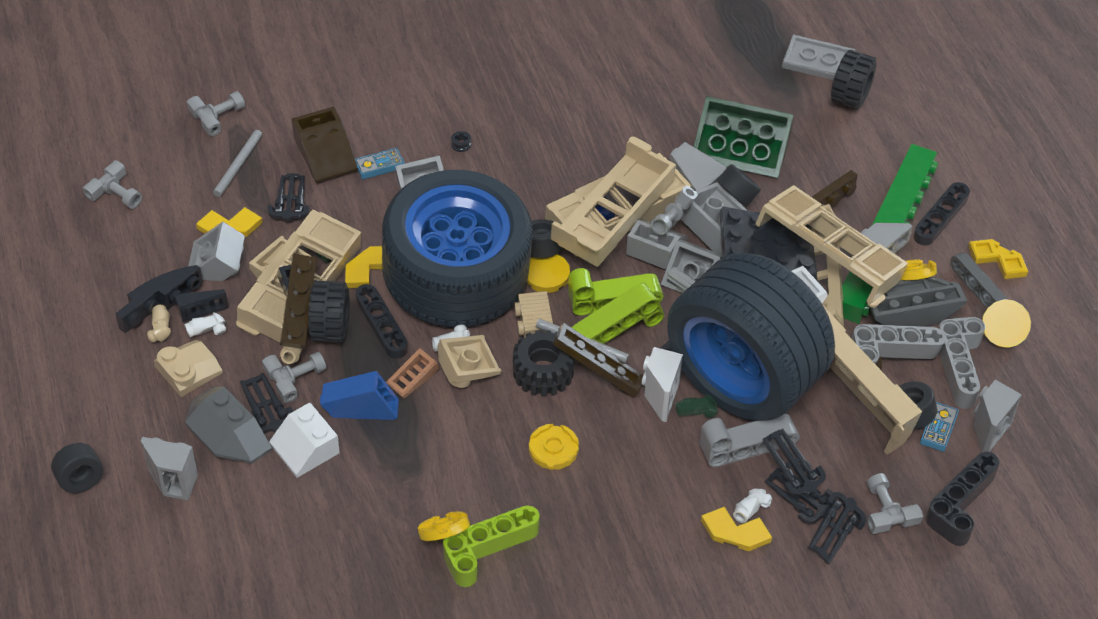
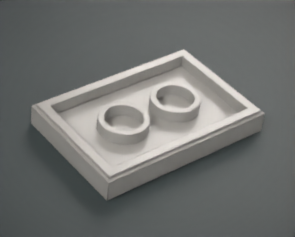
(813, 57)

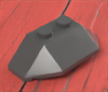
(919, 302)
(226, 426)

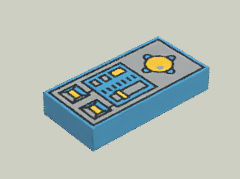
(378, 163)
(939, 430)

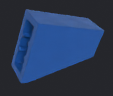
(360, 398)

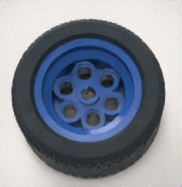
(456, 248)
(751, 336)

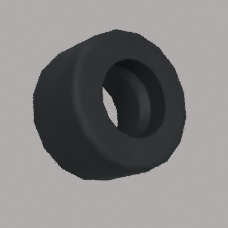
(738, 185)
(542, 244)
(924, 398)
(81, 478)

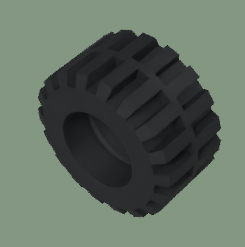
(853, 79)
(328, 311)
(541, 378)

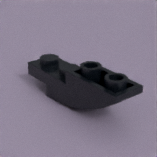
(157, 292)

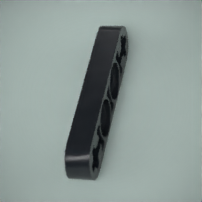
(943, 214)
(382, 320)

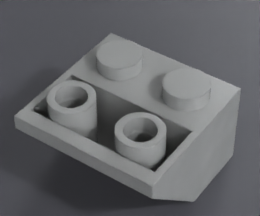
(651, 247)
(170, 466)

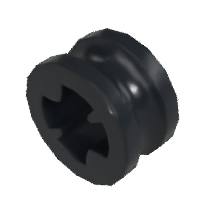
(461, 146)

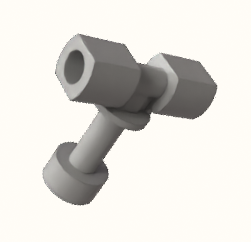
(209, 114)
(110, 183)
(674, 211)
(285, 376)
(891, 512)

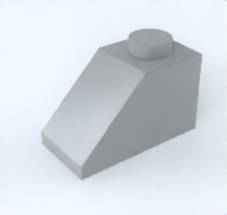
(890, 235)

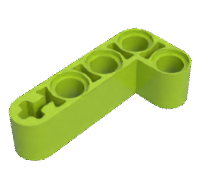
(590, 296)
(621, 314)
(520, 525)

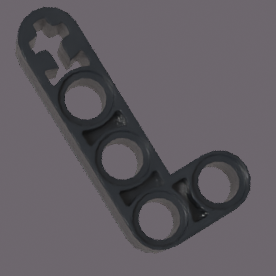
(965, 489)

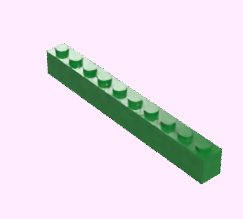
(896, 208)

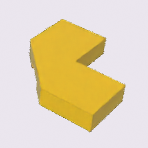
(244, 221)
(1009, 262)
(359, 268)
(745, 536)

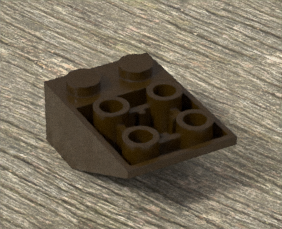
(324, 144)

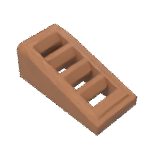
(406, 369)

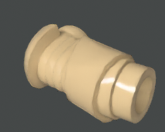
(160, 324)
(290, 355)

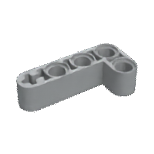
(898, 341)
(956, 359)
(741, 442)

